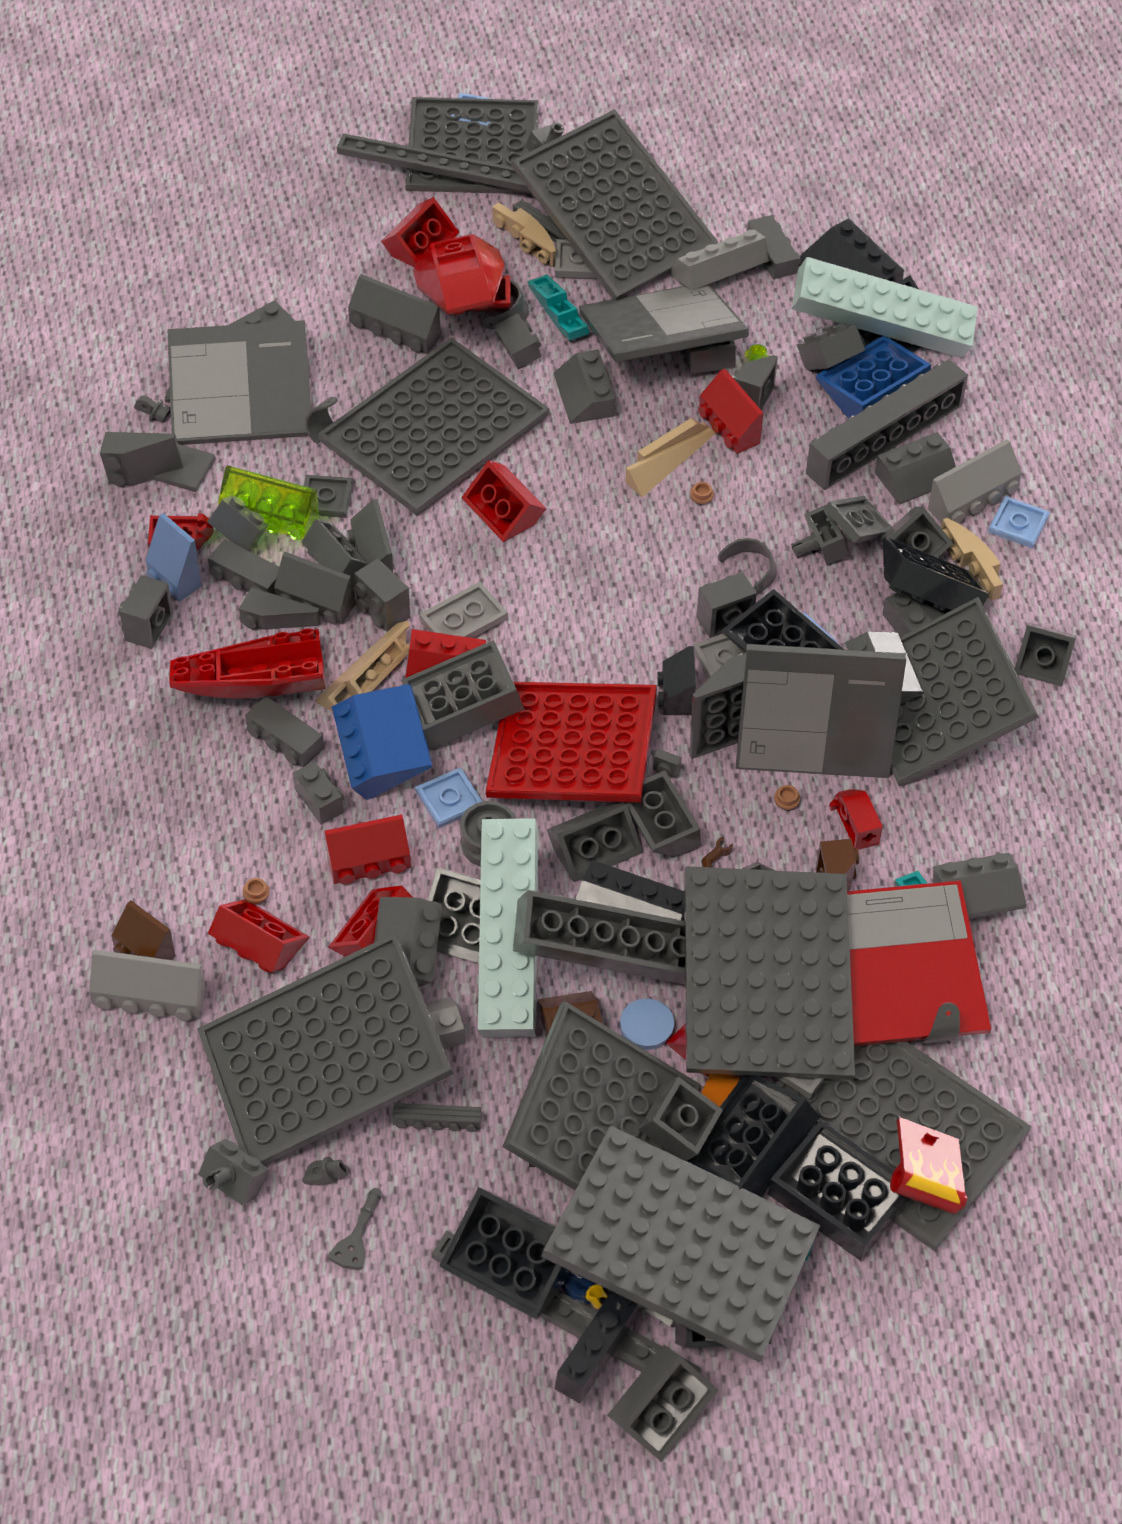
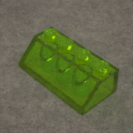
(282, 504)

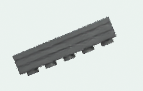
(545, 220)
(437, 1116)

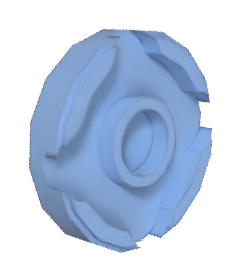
(647, 1023)

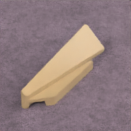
(665, 455)
(370, 668)

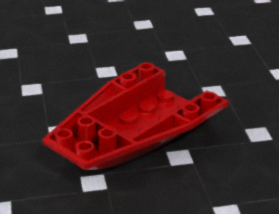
(460, 273)
(254, 668)

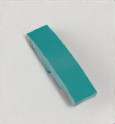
(559, 309)

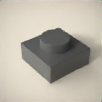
(667, 762)

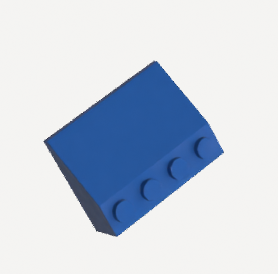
(871, 375)
(381, 739)

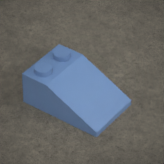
(173, 559)

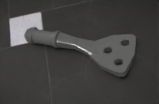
(355, 1239)

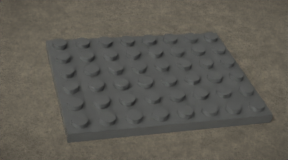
(613, 203)
(433, 425)
(767, 973)
(324, 1051)
(908, 1084)
(682, 1243)

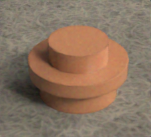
(702, 493)
(787, 797)
(255, 891)

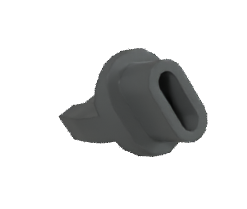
(156, 410)
(325, 1171)

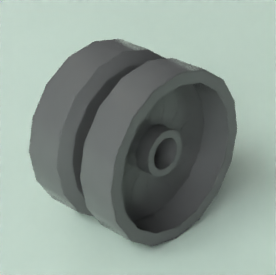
(472, 826)

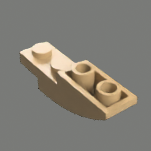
(531, 233)
(973, 552)

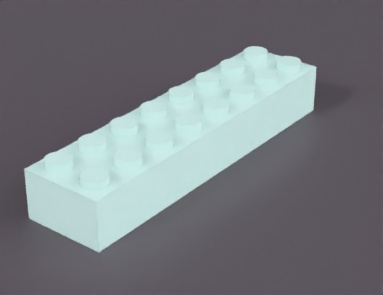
(884, 307)
(506, 976)

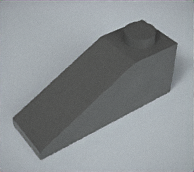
(275, 612)

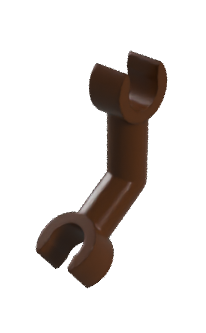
(716, 853)

